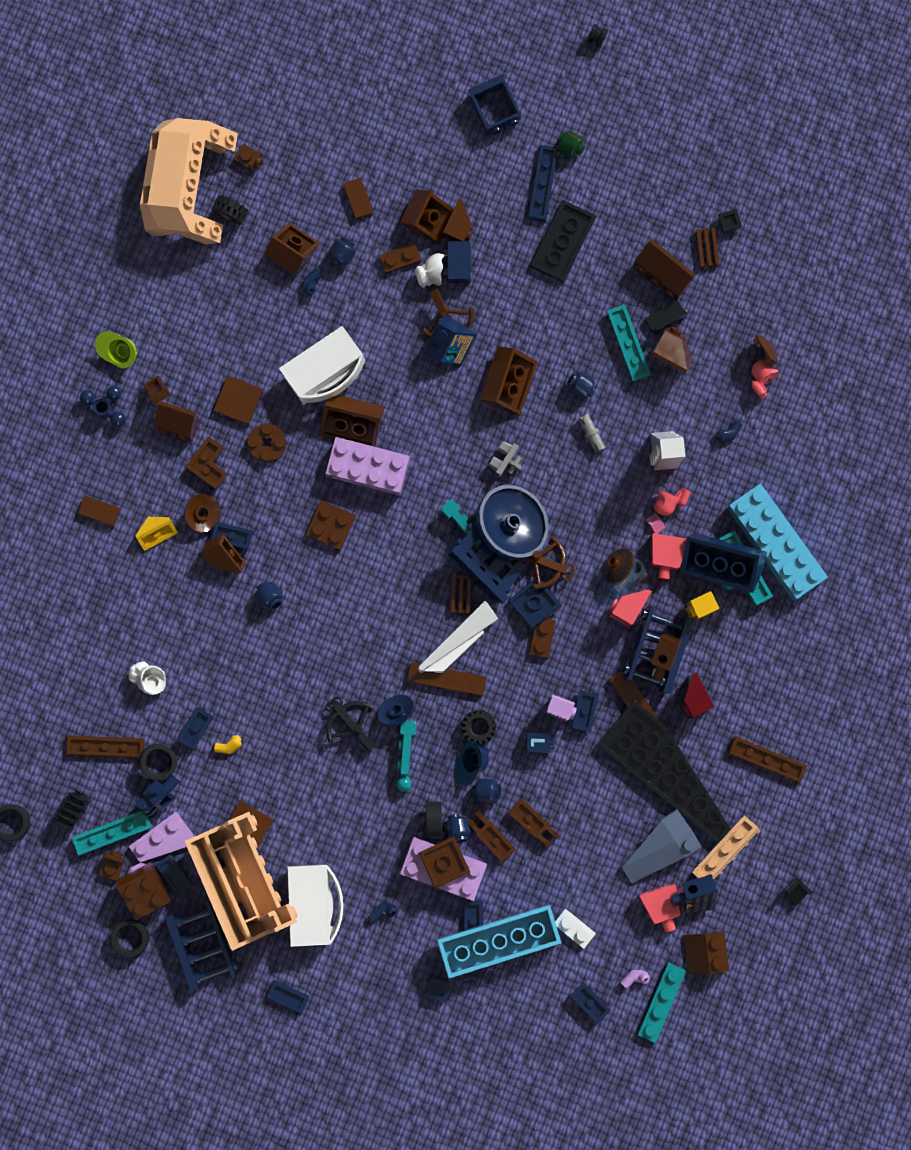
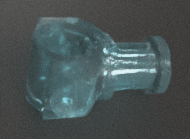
(631, 578)

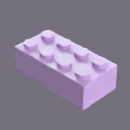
(368, 466)
(464, 886)

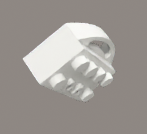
(324, 367)
(313, 903)

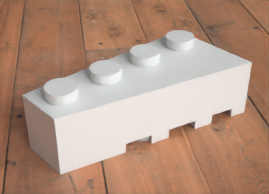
(667, 450)

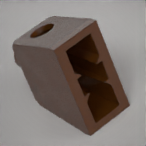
(670, 648)

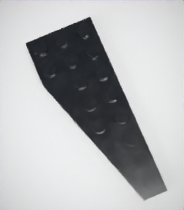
(653, 756)

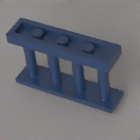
(683, 630)
(188, 960)

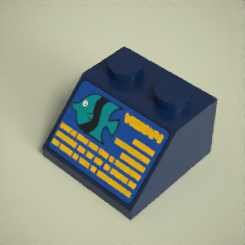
(450, 342)

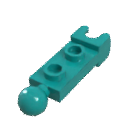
(451, 511)
(408, 729)

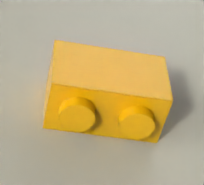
(701, 606)

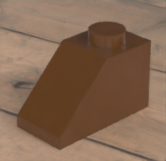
(459, 225)
(222, 555)

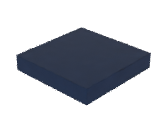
(534, 604)

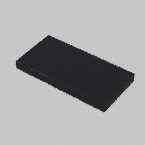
(563, 241)

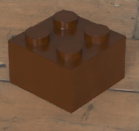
(143, 891)

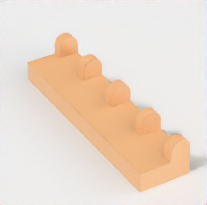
(727, 849)

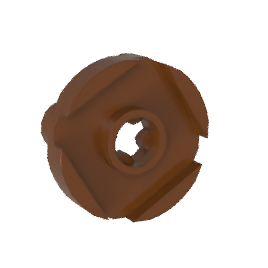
(267, 453)

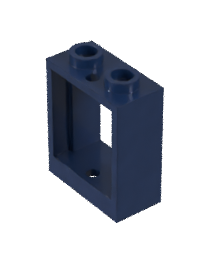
(487, 88)

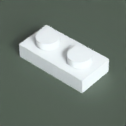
(574, 928)

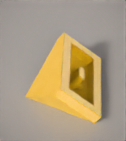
(155, 531)

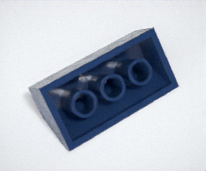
(723, 562)

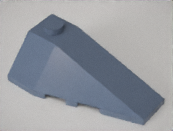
(664, 846)

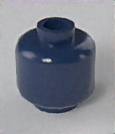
(342, 251)
(581, 385)
(269, 596)
(486, 791)
(457, 827)

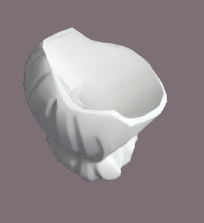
(430, 271)
(148, 678)

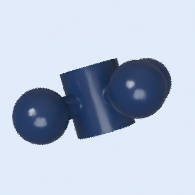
(113, 393)

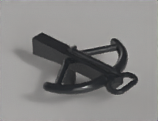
(355, 729)

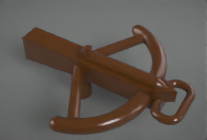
(444, 310)
(559, 568)

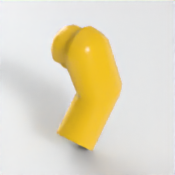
(230, 747)

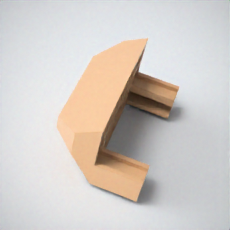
(174, 177)
(239, 882)

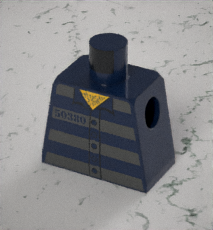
(696, 895)

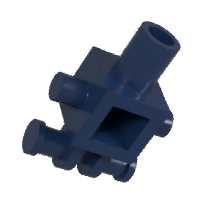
(157, 796)

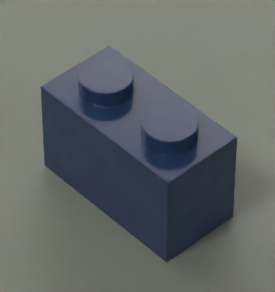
(459, 262)

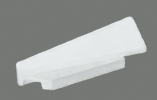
(459, 640)

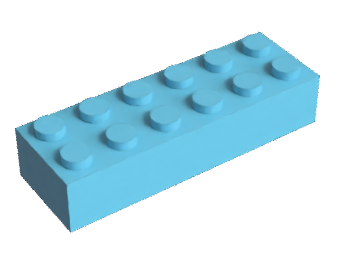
(772, 533)
(498, 941)

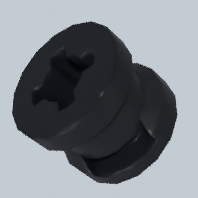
(597, 35)

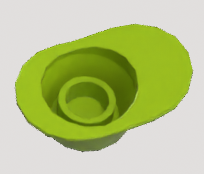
(116, 349)

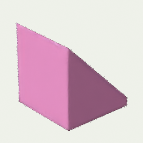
(655, 523)

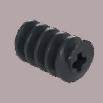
(72, 809)

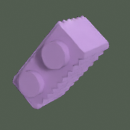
(561, 708)

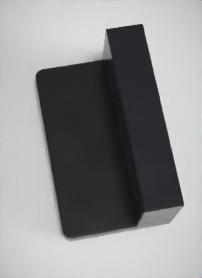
(666, 317)

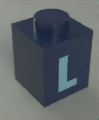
(539, 743)

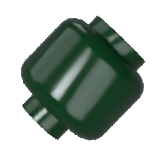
(570, 144)

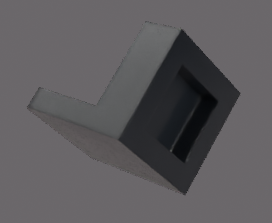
(796, 891)

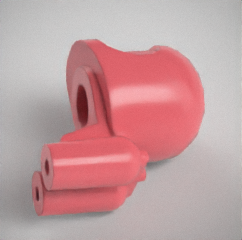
(763, 374)
(666, 502)

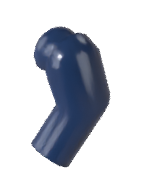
(383, 909)

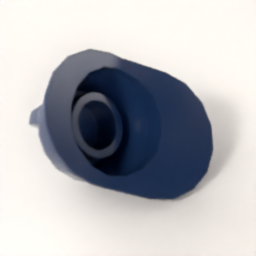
(470, 762)

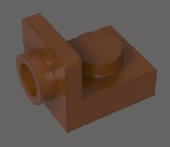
(248, 158)
(112, 865)

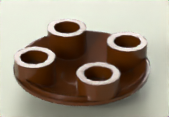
(763, 343)

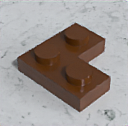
(202, 463)

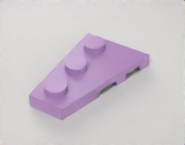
(162, 839)

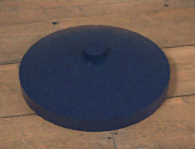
(512, 522)

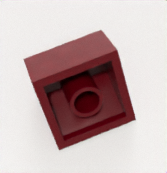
(694, 698)

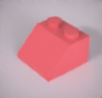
(628, 607)

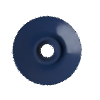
(395, 710)

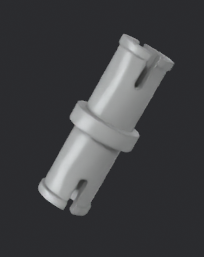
(591, 433)

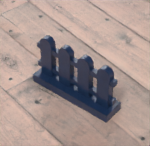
(489, 573)

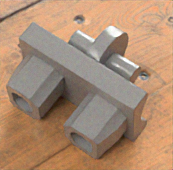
(509, 451)

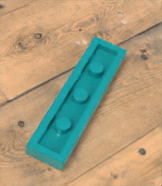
(628, 343)
(111, 832)
(661, 1002)

